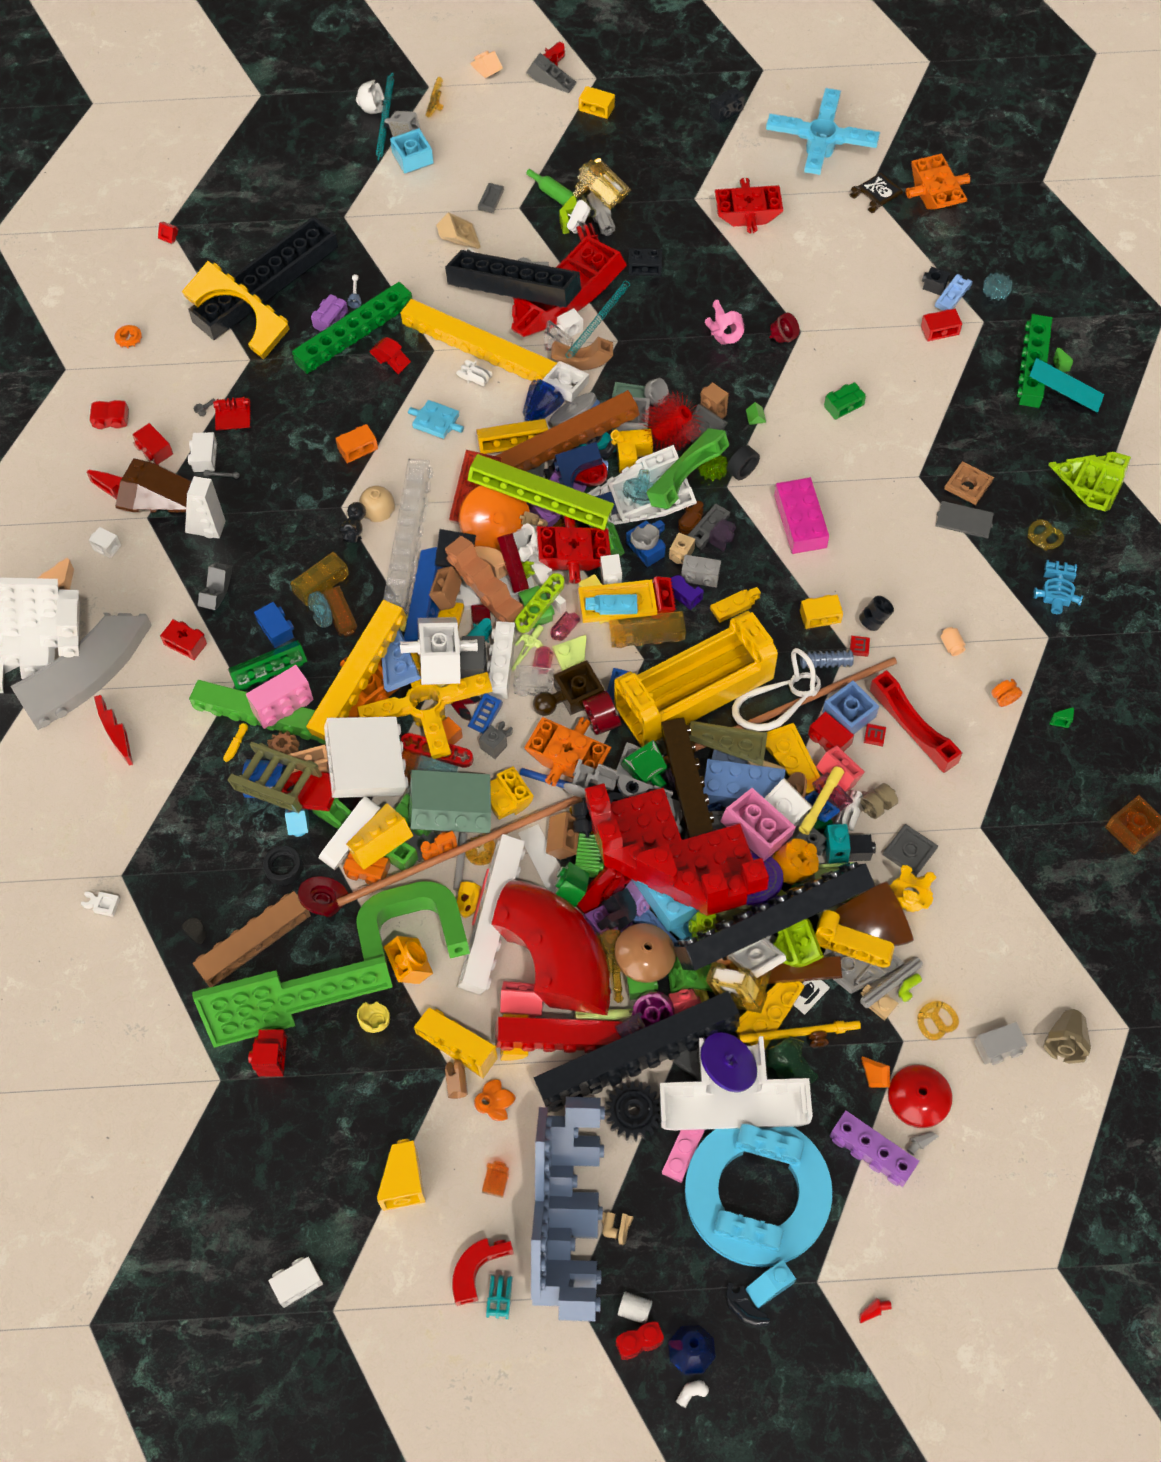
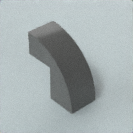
(217, 585)

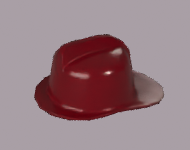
(785, 328)

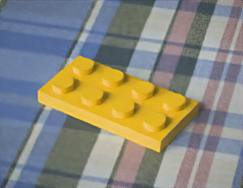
(645, 599)

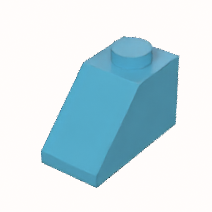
(297, 823)
(770, 1284)

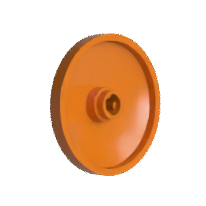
(490, 515)

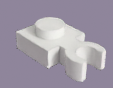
(103, 904)

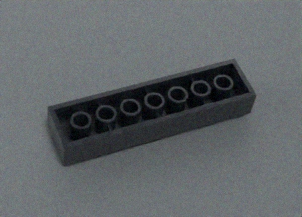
(513, 278)

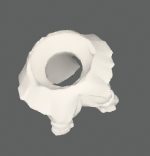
(526, 541)

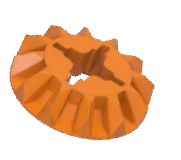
(123, 333)

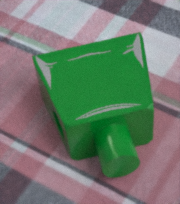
(646, 765)

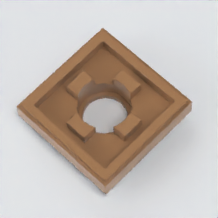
(968, 473)

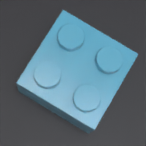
(411, 150)

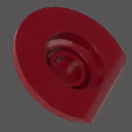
(320, 895)

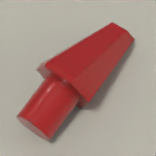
(874, 1310)

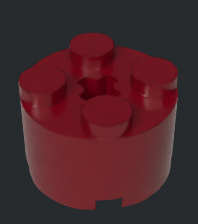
(601, 713)

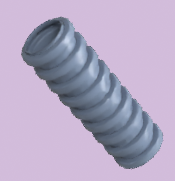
(829, 659)

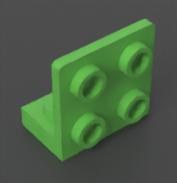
(685, 979)

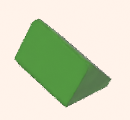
(1062, 361)

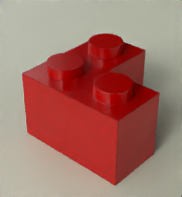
(269, 1053)

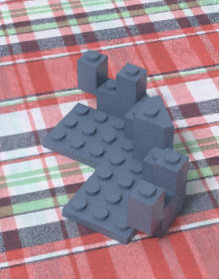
(565, 1214)

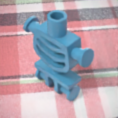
(1058, 590)

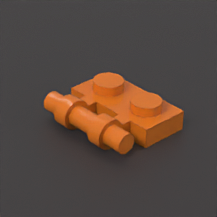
(443, 843)

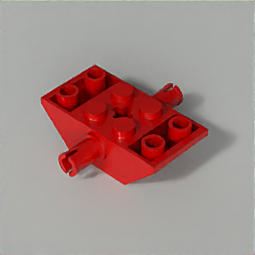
(749, 205)
(572, 547)

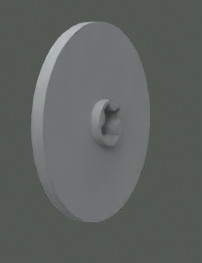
(571, 409)

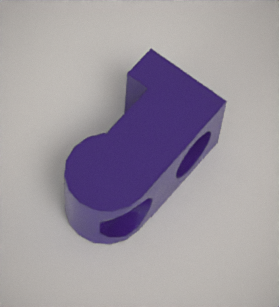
(685, 593)

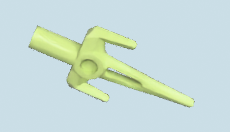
(530, 642)

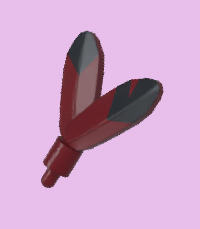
(462, 711)

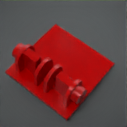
(232, 414)

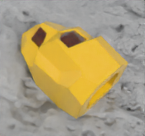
(468, 898)

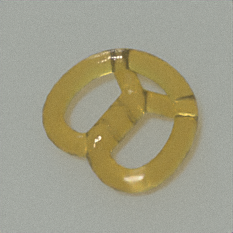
(1043, 536)
(937, 1005)

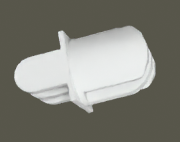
(578, 216)
(474, 373)

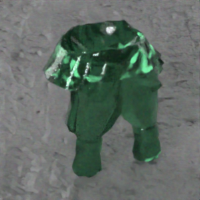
(788, 1059)

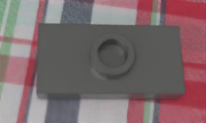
(491, 197)

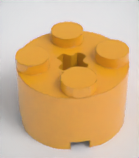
(797, 860)

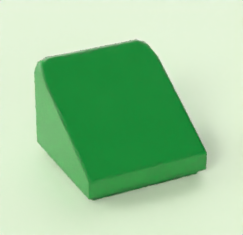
(1062, 718)

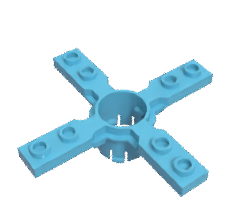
(822, 132)

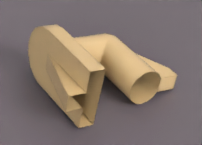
(533, 519)
(609, 1231)

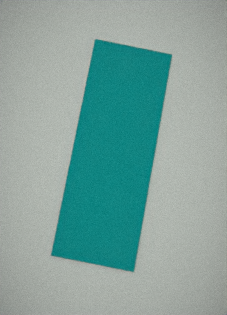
(1066, 385)

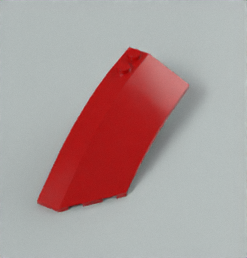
(597, 269)

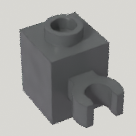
(495, 740)

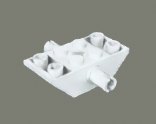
(439, 650)

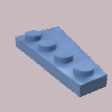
(397, 667)

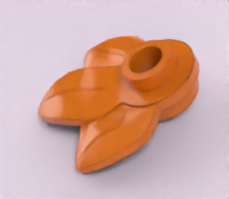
(497, 1100)

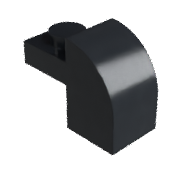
(621, 911)

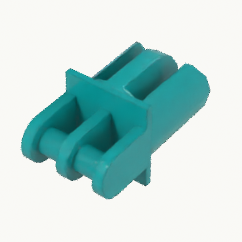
(484, 629)
(499, 1299)

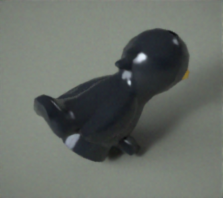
(352, 526)

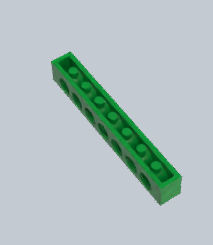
(352, 328)

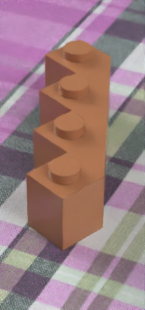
(480, 577)

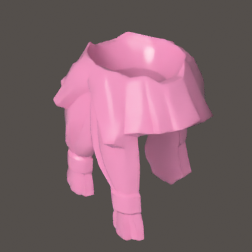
(717, 327)

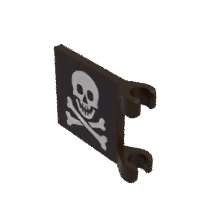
(878, 189)

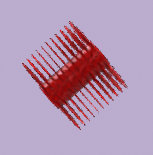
(671, 422)

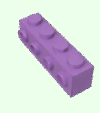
(874, 1149)

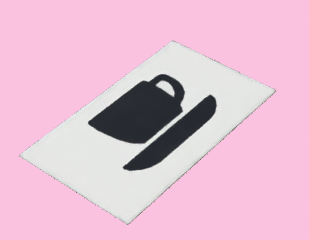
(810, 995)

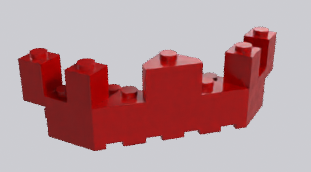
(645, 845)

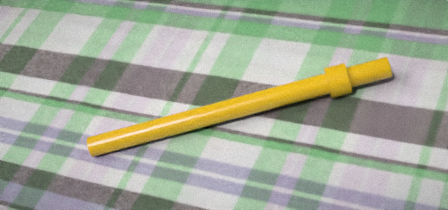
(838, 1027)

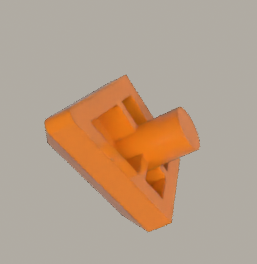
(876, 1073)

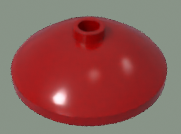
(919, 1109)

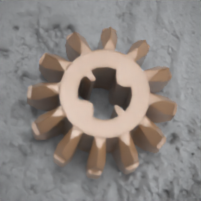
(287, 741)

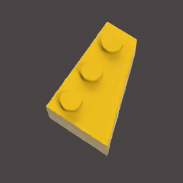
(379, 836)

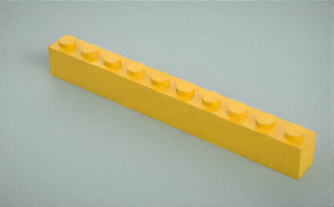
(476, 341)

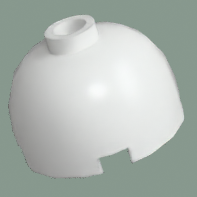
(370, 97)

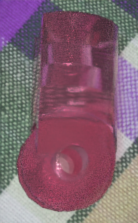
(564, 626)

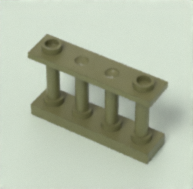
(274, 795)

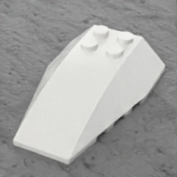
(657, 464)

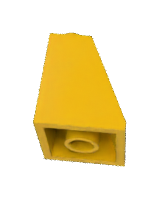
(402, 1178)

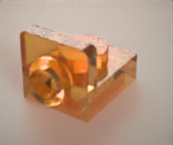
(496, 1179)

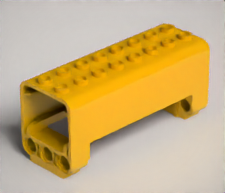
(697, 678)

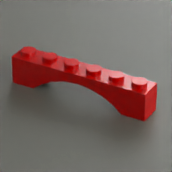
(936, 746)

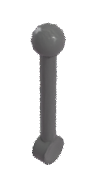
(207, 473)

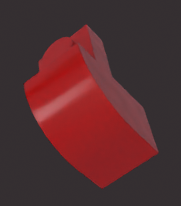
(389, 351)

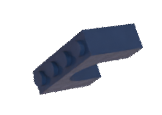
(575, 461)

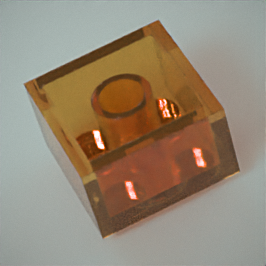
(1135, 825)

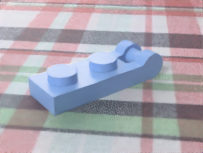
(953, 293)

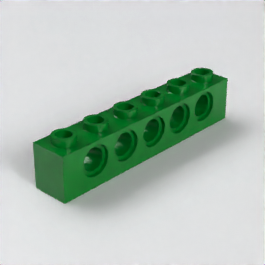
(1037, 346)

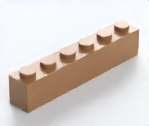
(251, 939)

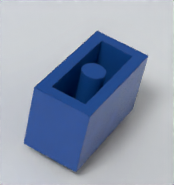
(274, 624)

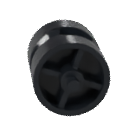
(876, 613)
(583, 821)

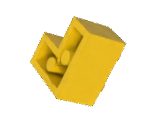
(633, 446)

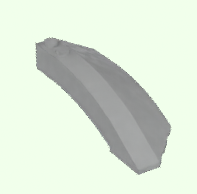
(75, 679)

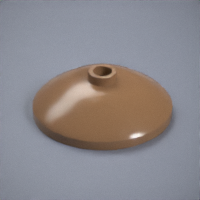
(640, 963)

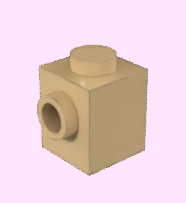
(681, 546)

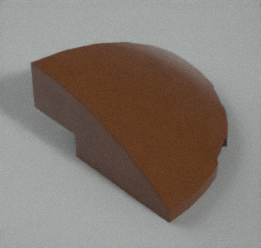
(877, 914)

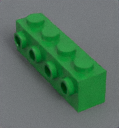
(267, 665)

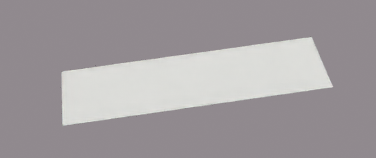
(544, 863)

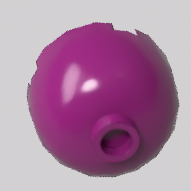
(653, 1007)

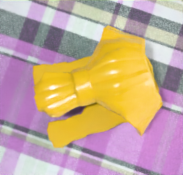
(909, 899)

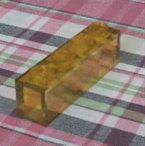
(647, 629)

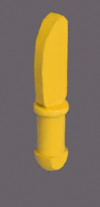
(236, 742)

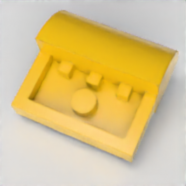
(509, 793)

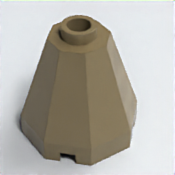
(1069, 1038)

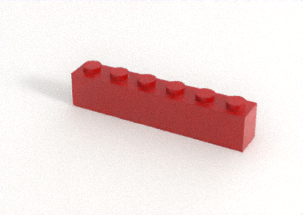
(554, 1034)

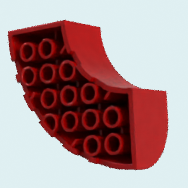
(563, 945)

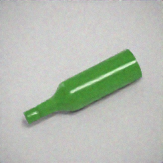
(551, 187)

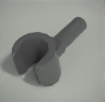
(201, 409)

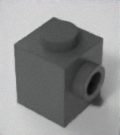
(815, 838)

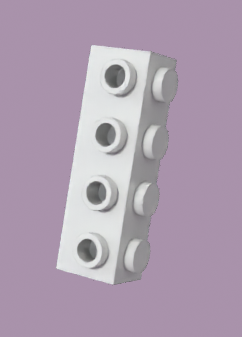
(502, 658)

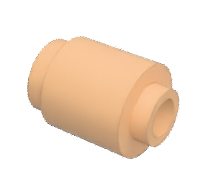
(953, 641)

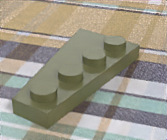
(734, 741)

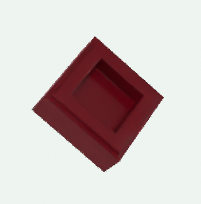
(479, 612)

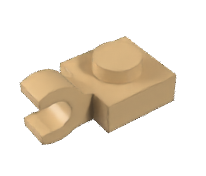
(883, 1006)

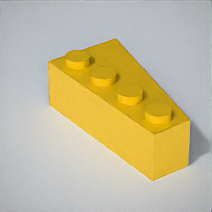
(457, 1041)

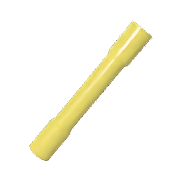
(811, 818)

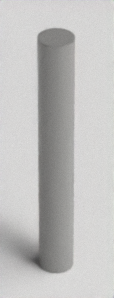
(460, 863)

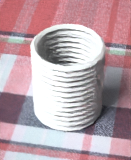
(635, 1308)

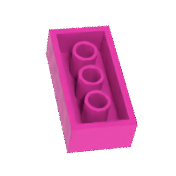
(801, 515)

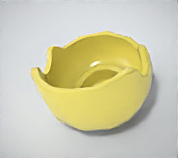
(373, 1017)

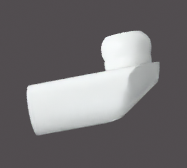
(691, 1389)

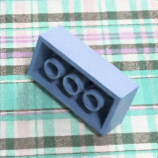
(730, 780)

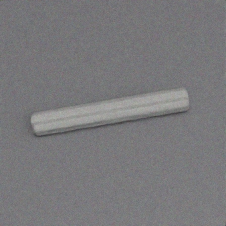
(891, 982)

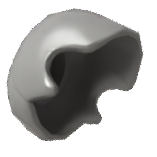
(655, 390)
(645, 538)

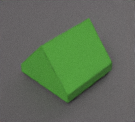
(755, 414)

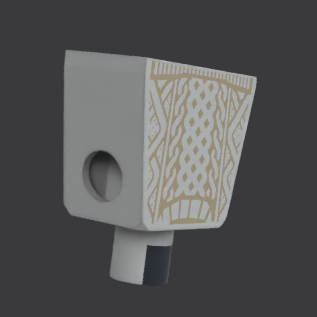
(402, 122)

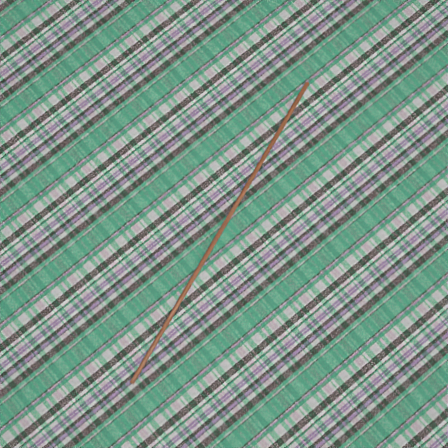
(574, 800)

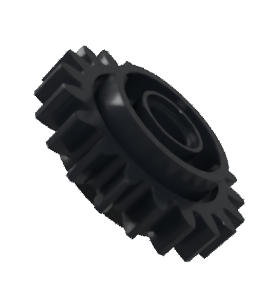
(633, 1124)

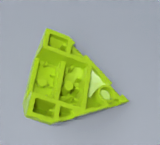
(1094, 478)

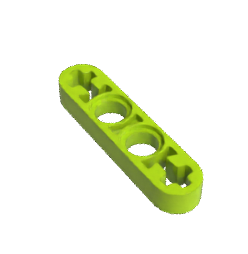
(540, 603)

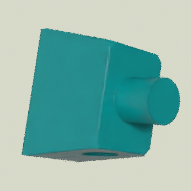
(836, 842)

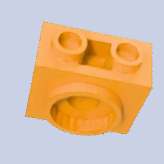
(408, 960)

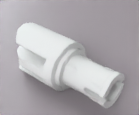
(851, 813)

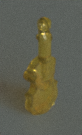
(434, 98)
(608, 940)

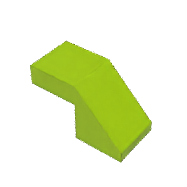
(564, 211)

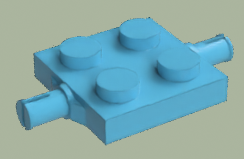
(436, 419)

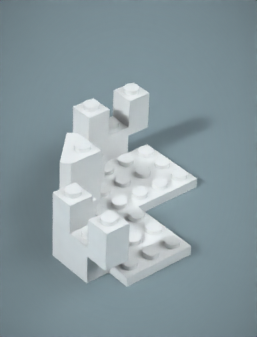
(34, 623)

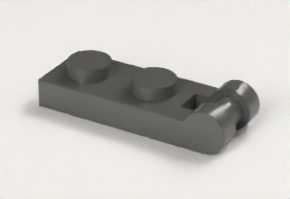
(706, 525)

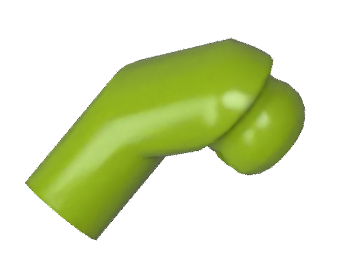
(907, 985)

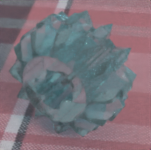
(997, 286)

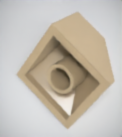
(457, 231)

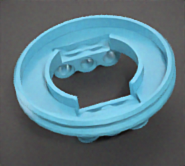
(745, 1238)

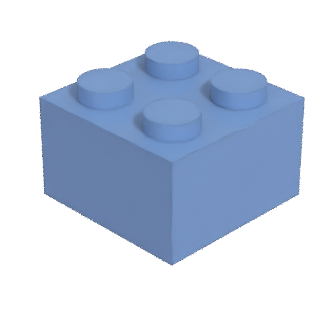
(851, 707)

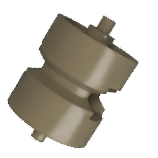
(876, 802)

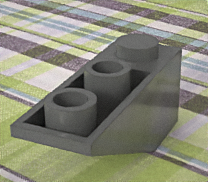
(549, 74)

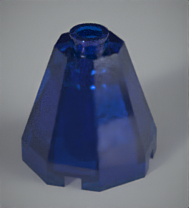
(541, 400)
(689, 1359)

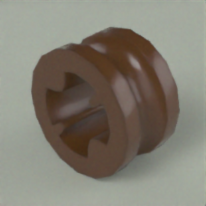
(818, 1039)

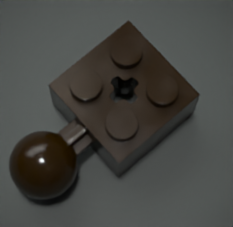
(572, 688)

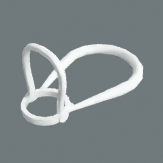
(795, 678)

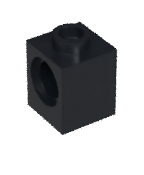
(935, 280)

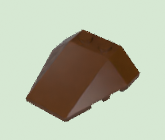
(152, 488)

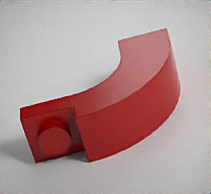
(469, 1264)

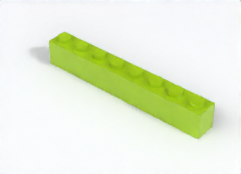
(540, 491)

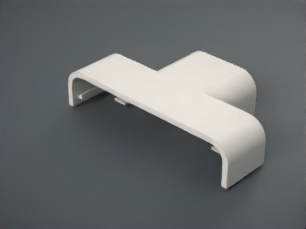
(711, 1107)

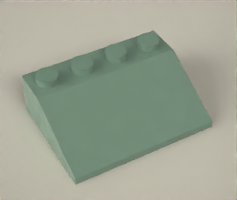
(450, 802)

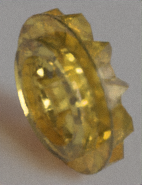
(484, 857)

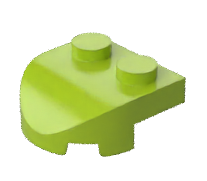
(799, 944)

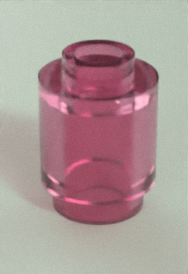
(543, 657)

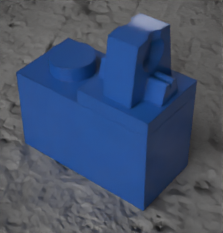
(653, 555)

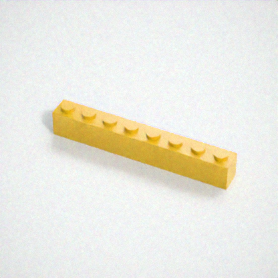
(358, 667)

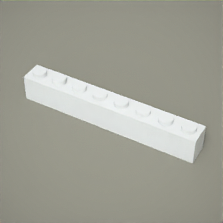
(484, 937)

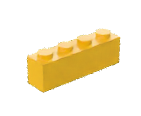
(507, 436)

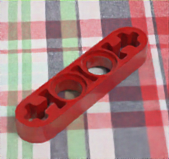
(460, 751)

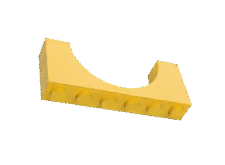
(213, 282)

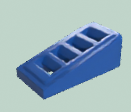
(479, 711)
(833, 810)

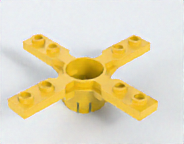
(429, 719)

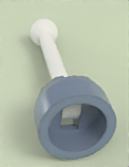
(354, 299)

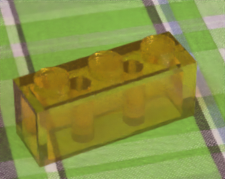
(320, 577)

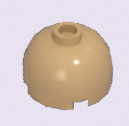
(378, 503)

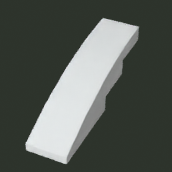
(541, 574)

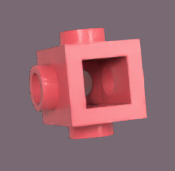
(683, 1000)

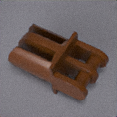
(691, 518)

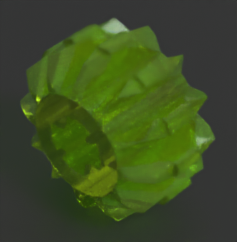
(714, 468)

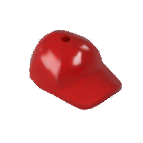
(593, 476)

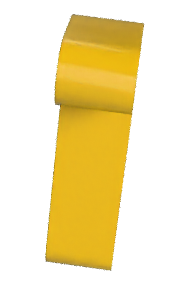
(852, 942)

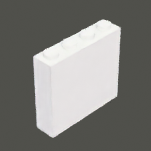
(365, 757)

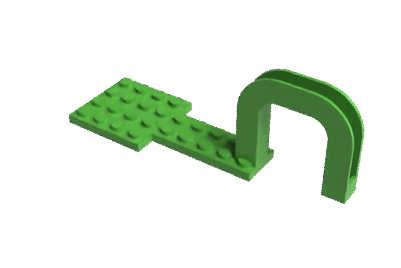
(264, 1003)

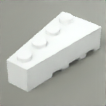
(203, 509)

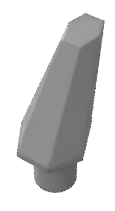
(921, 1142)

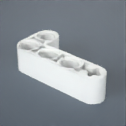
(337, 849)

